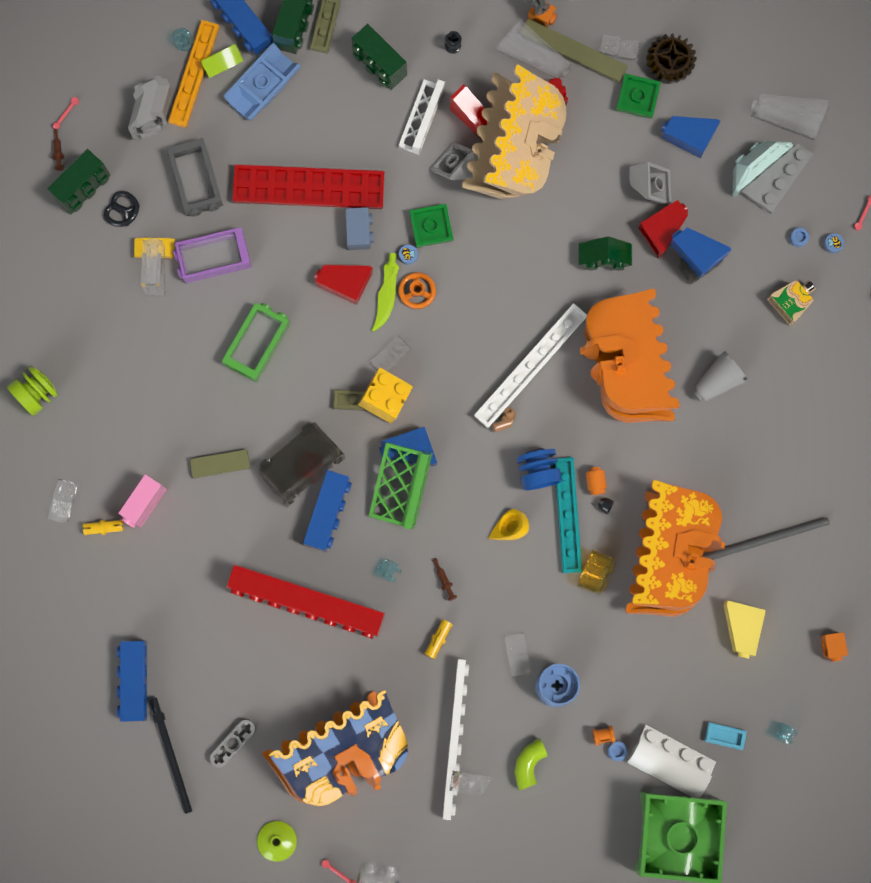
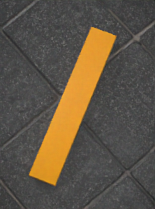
(193, 74)

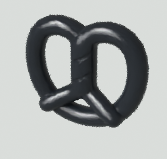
(124, 210)

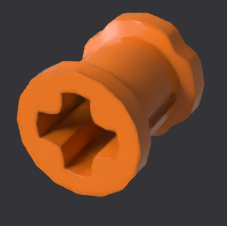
(603, 735)

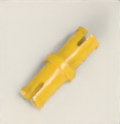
(103, 527)
(438, 639)

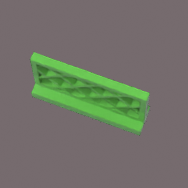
(414, 494)

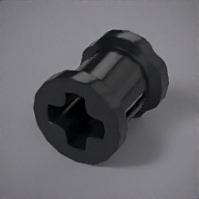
(453, 36)

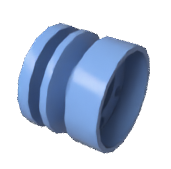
(565, 677)

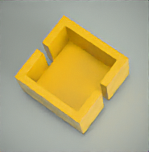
(386, 396)

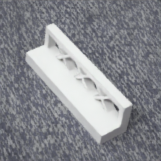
(427, 116)

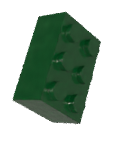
(291, 24)
(378, 57)
(79, 181)

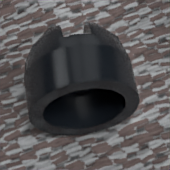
(606, 506)

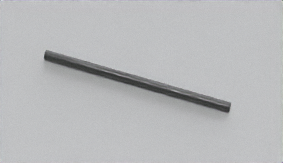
(767, 539)

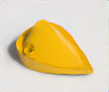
(511, 526)

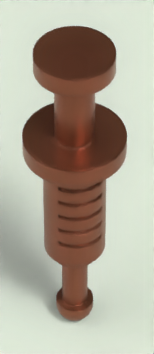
(57, 155)
(444, 580)

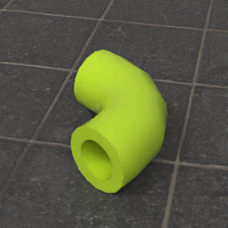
(526, 764)

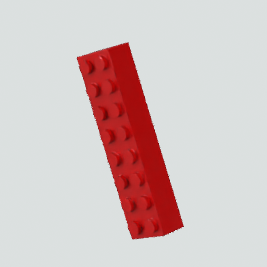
(306, 601)

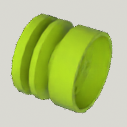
(32, 390)

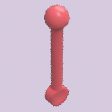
(56, 125)
(858, 226)
(326, 864)

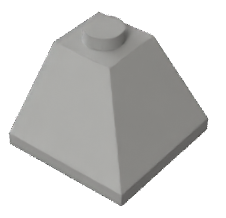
(454, 162)
(651, 182)

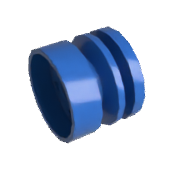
(539, 470)

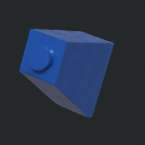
(690, 133)
(699, 250)
(414, 439)

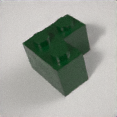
(605, 253)

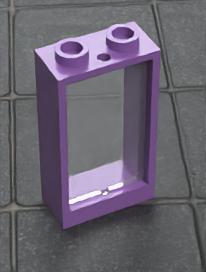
(212, 255)

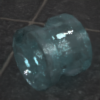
(186, 42)
(785, 734)

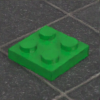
(638, 96)
(431, 225)

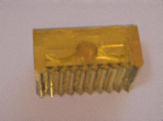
(595, 572)

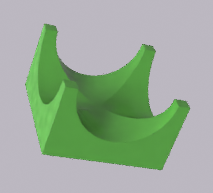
(681, 838)

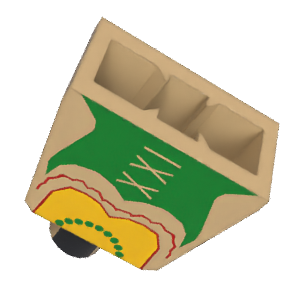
(792, 300)

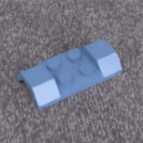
(261, 82)

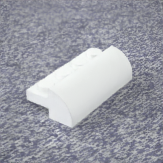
(672, 762)

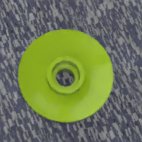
(284, 833)

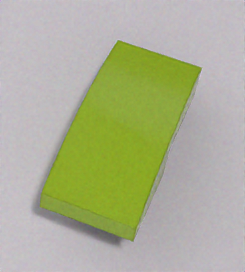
(222, 60)

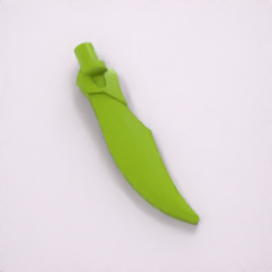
(386, 295)

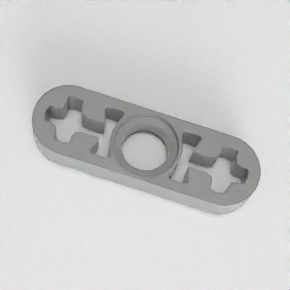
(226, 757)

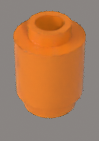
(596, 481)

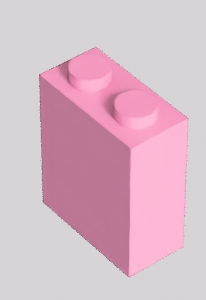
(142, 502)

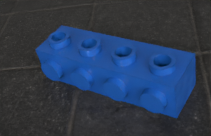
(245, 24)
(326, 511)
(132, 681)

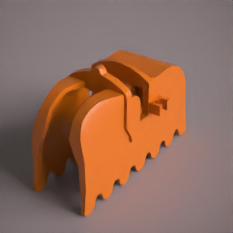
(623, 335)

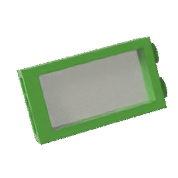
(256, 341)

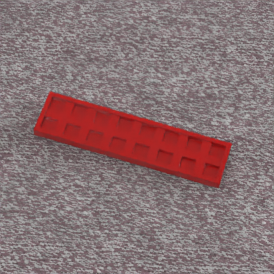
(308, 186)

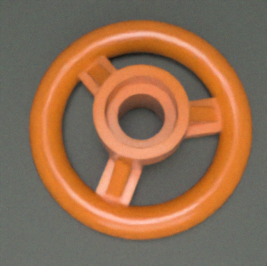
(416, 283)

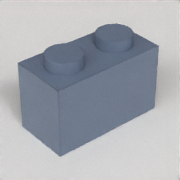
(358, 228)

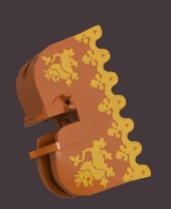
(678, 531)

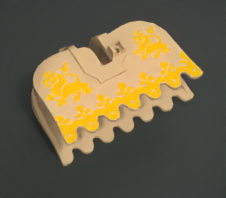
(519, 118)

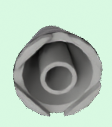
(719, 378)

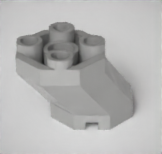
(150, 107)

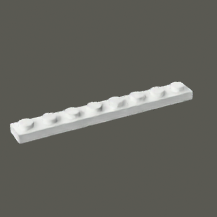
(530, 366)
(456, 730)

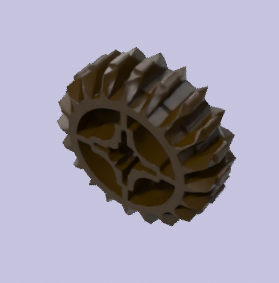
(656, 59)

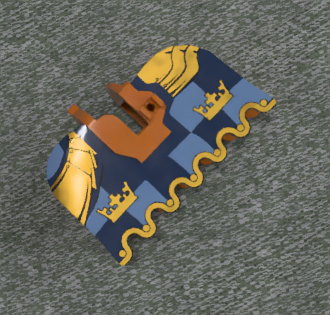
(362, 739)

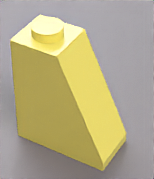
(744, 627)

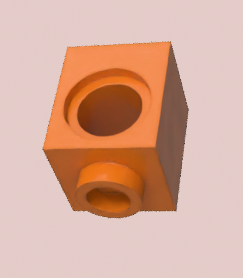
(545, 19)
(834, 646)

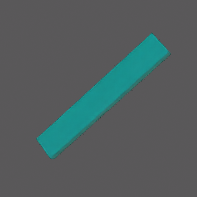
(568, 517)

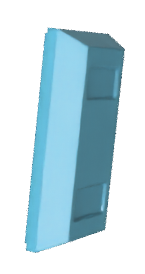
(725, 736)

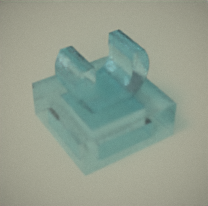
(387, 570)

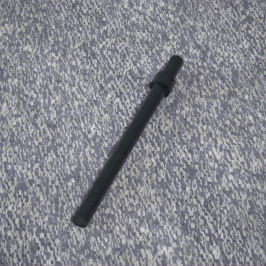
(159, 718)

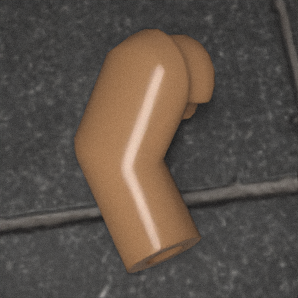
(506, 421)

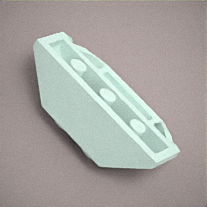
(757, 162)

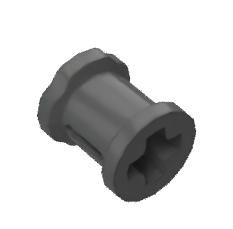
(539, 9)

